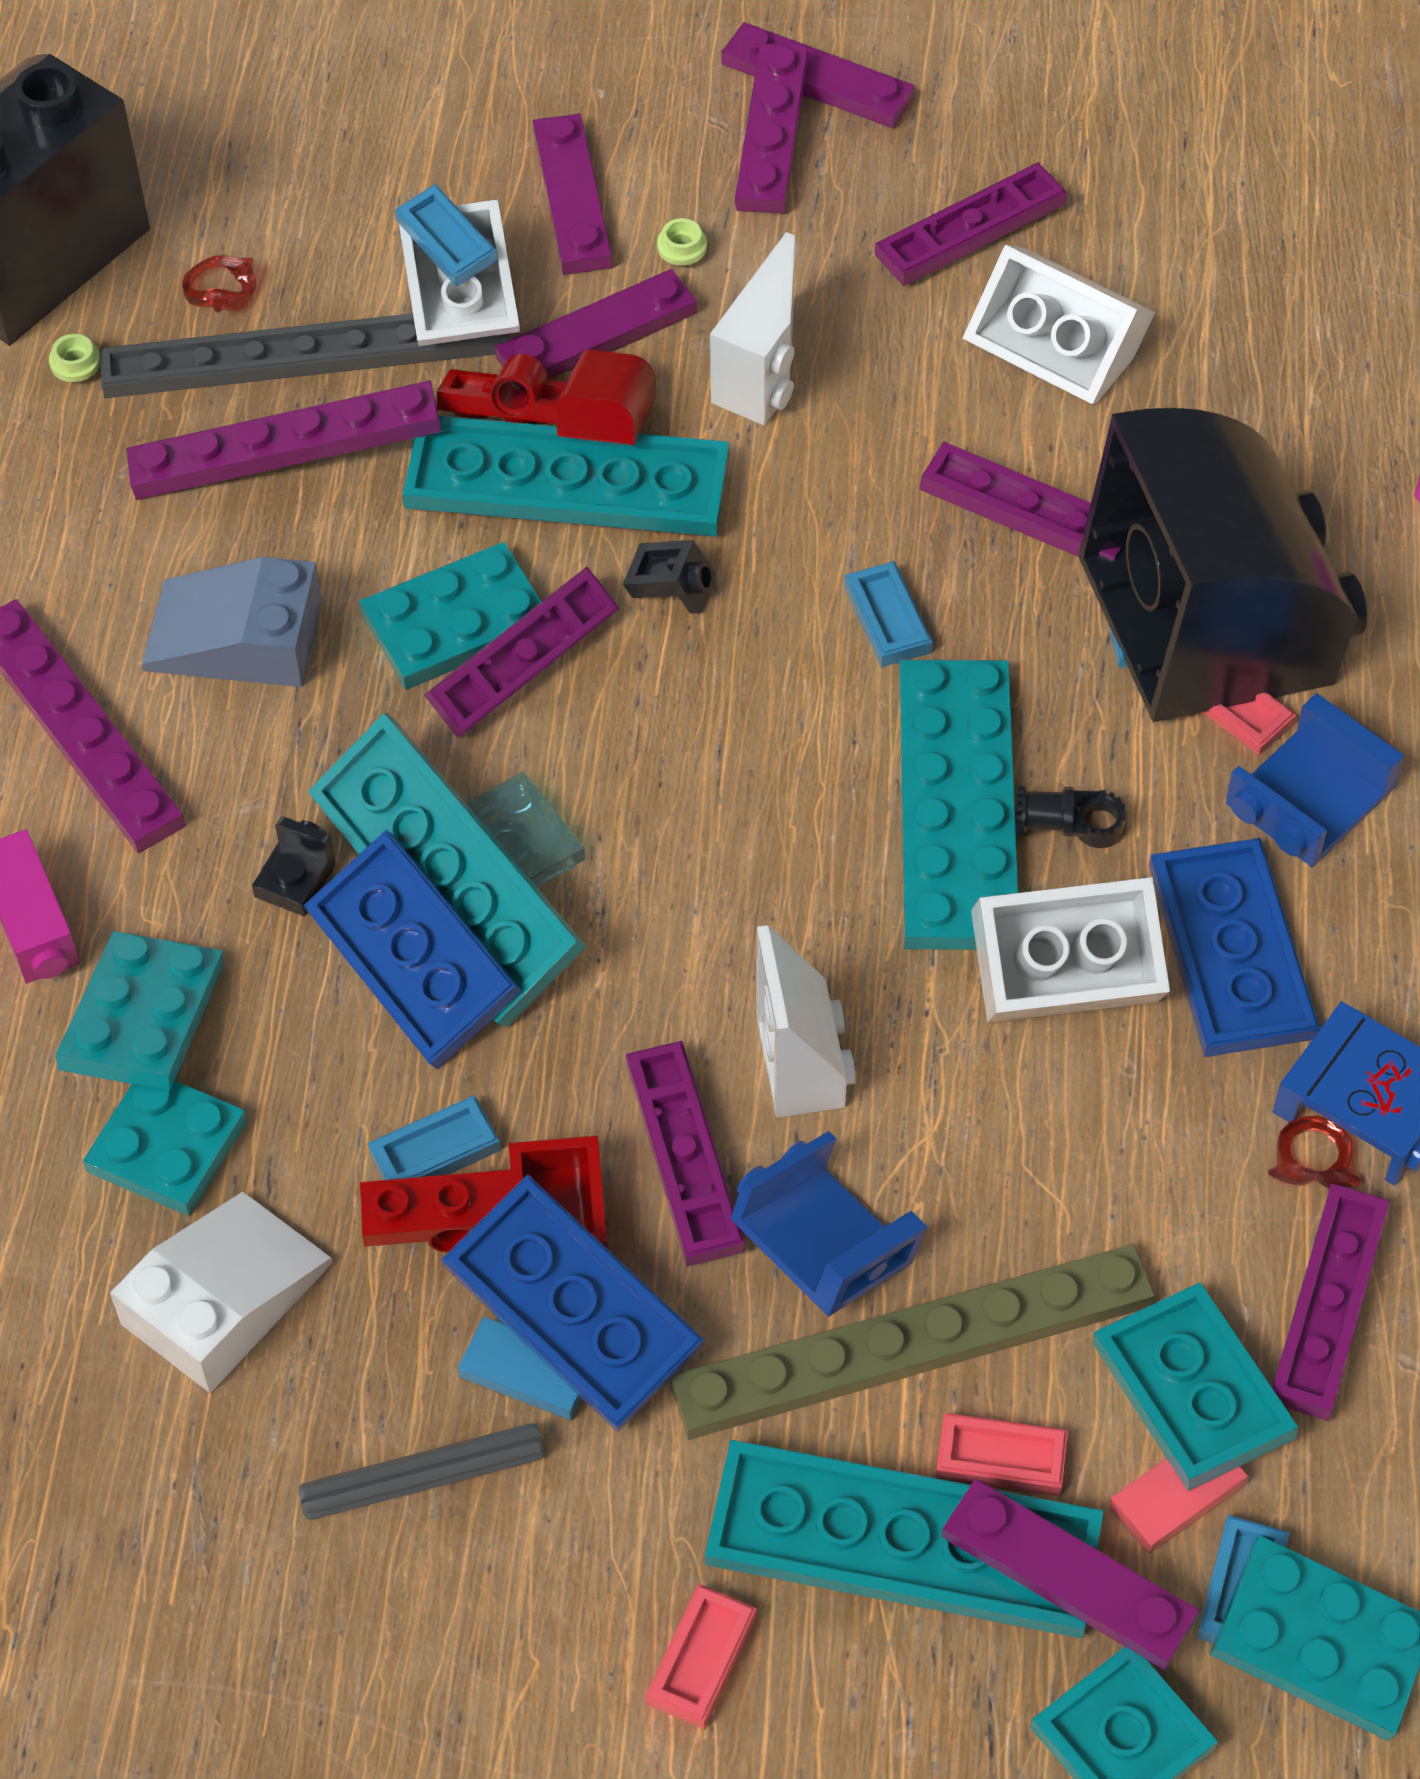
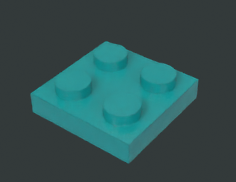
(165, 1143)
(1123, 1725)

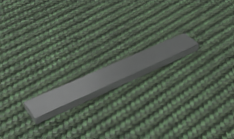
(276, 355)

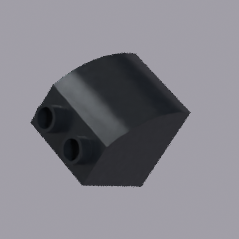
(64, 188)
(1216, 565)

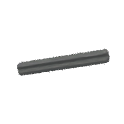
(421, 1471)

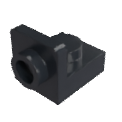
(671, 570)
(295, 866)

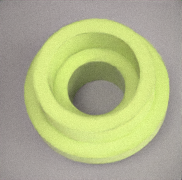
(681, 242)
(74, 358)

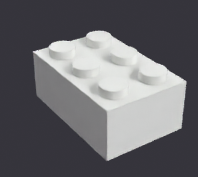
(1070, 949)

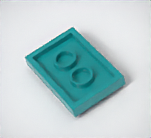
(448, 613)
(140, 1011)
(1194, 1386)
(1321, 1637)

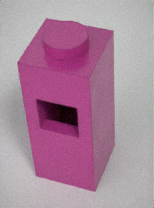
(32, 912)

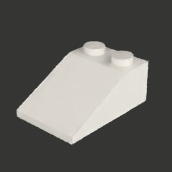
(476, 307)
(754, 341)
(799, 1031)
(217, 1288)

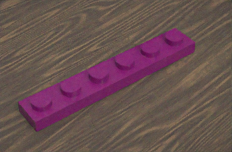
(283, 440)
(84, 732)

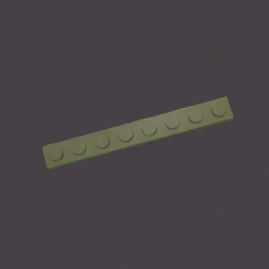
(910, 1341)

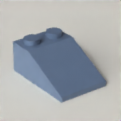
(238, 622)

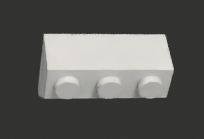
(1057, 324)

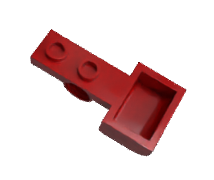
(600, 401)
(450, 1206)

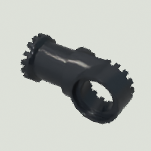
(1067, 813)

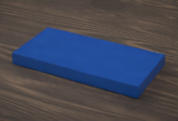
(1233, 947)
(412, 949)
(572, 1303)

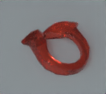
(222, 298)
(1291, 1173)

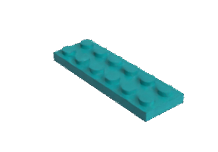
(546, 477)
(395, 787)
(954, 796)
(872, 1536)

